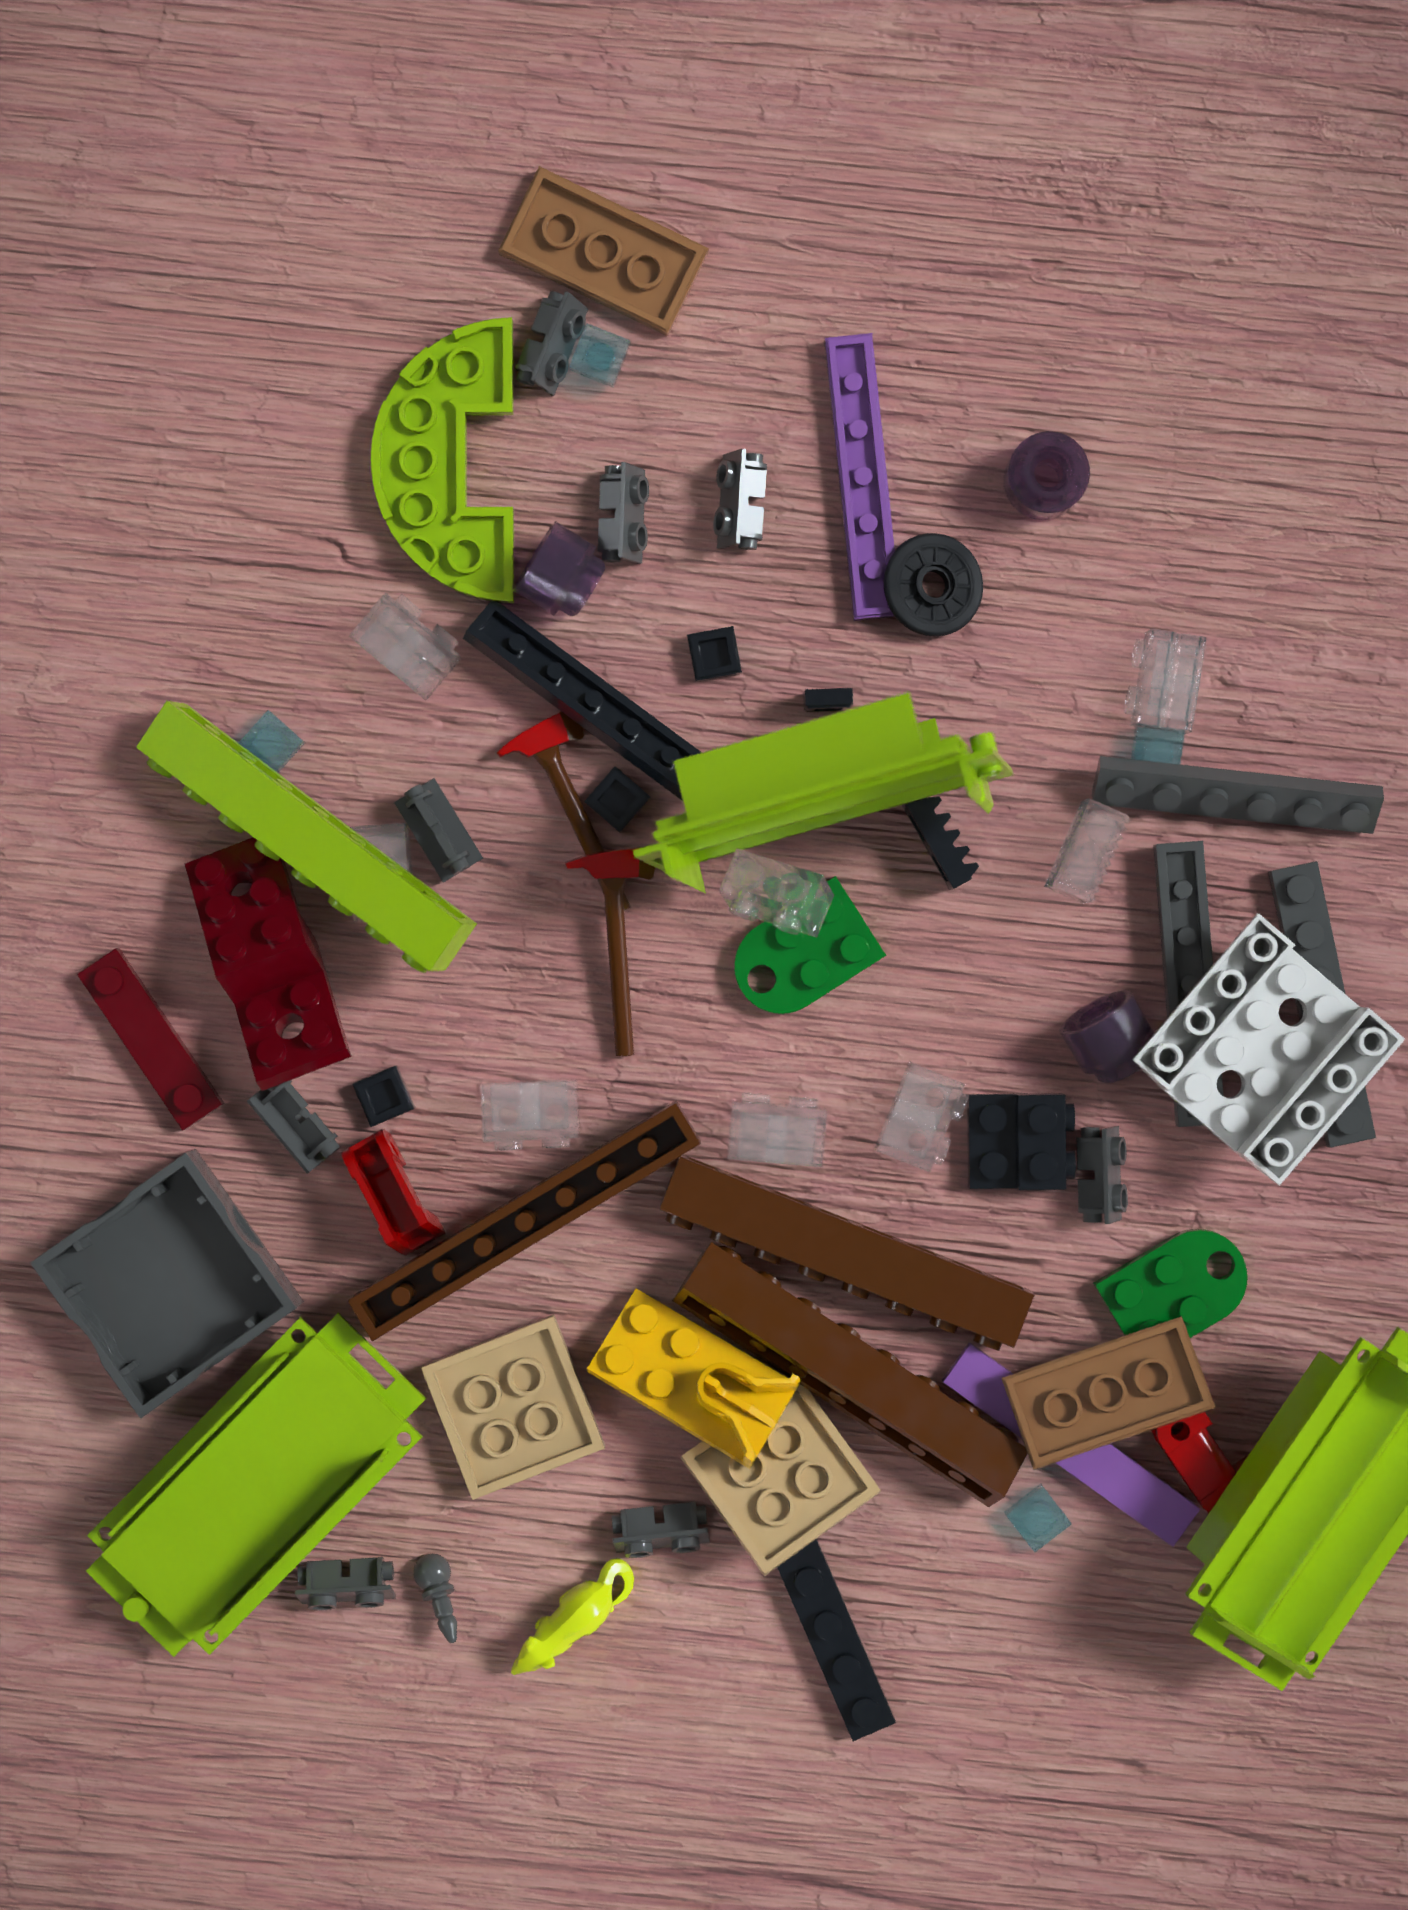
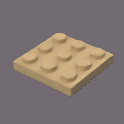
(513, 1407)
(794, 1489)

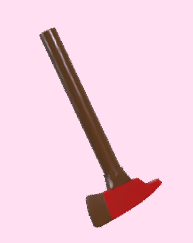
(543, 744)
(612, 869)

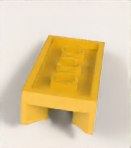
(693, 1378)

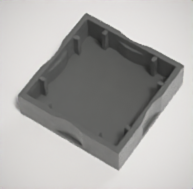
(167, 1282)

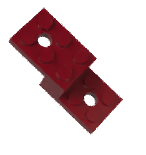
(267, 963)

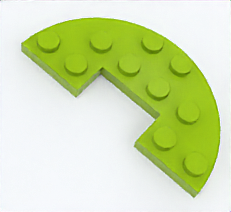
(423, 460)

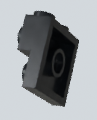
(1019, 1141)

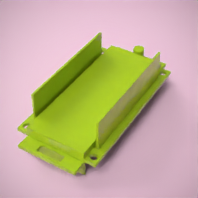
(815, 779)
(254, 1486)
(1309, 1514)

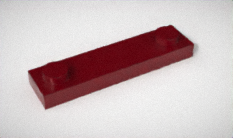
(150, 1038)

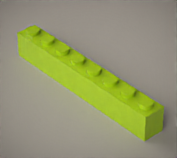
(306, 837)

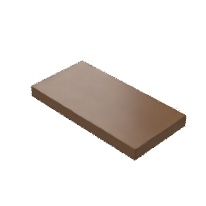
(603, 251)
(1108, 1393)

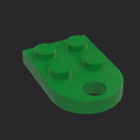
(806, 964)
(1175, 1283)

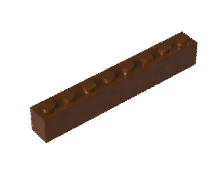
(524, 1220)
(847, 1251)
(852, 1374)

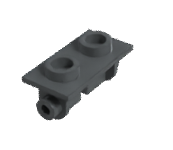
(561, 322)
(740, 478)
(626, 492)
(438, 829)
(294, 1126)
(1105, 1192)
(643, 1535)
(327, 1586)

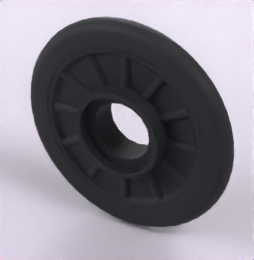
(907, 597)

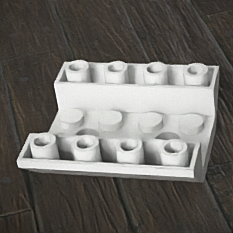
(1290, 1075)

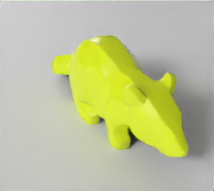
(578, 1615)

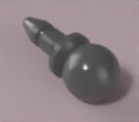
(432, 1575)

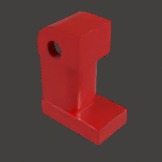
(394, 1203)
(1198, 1458)

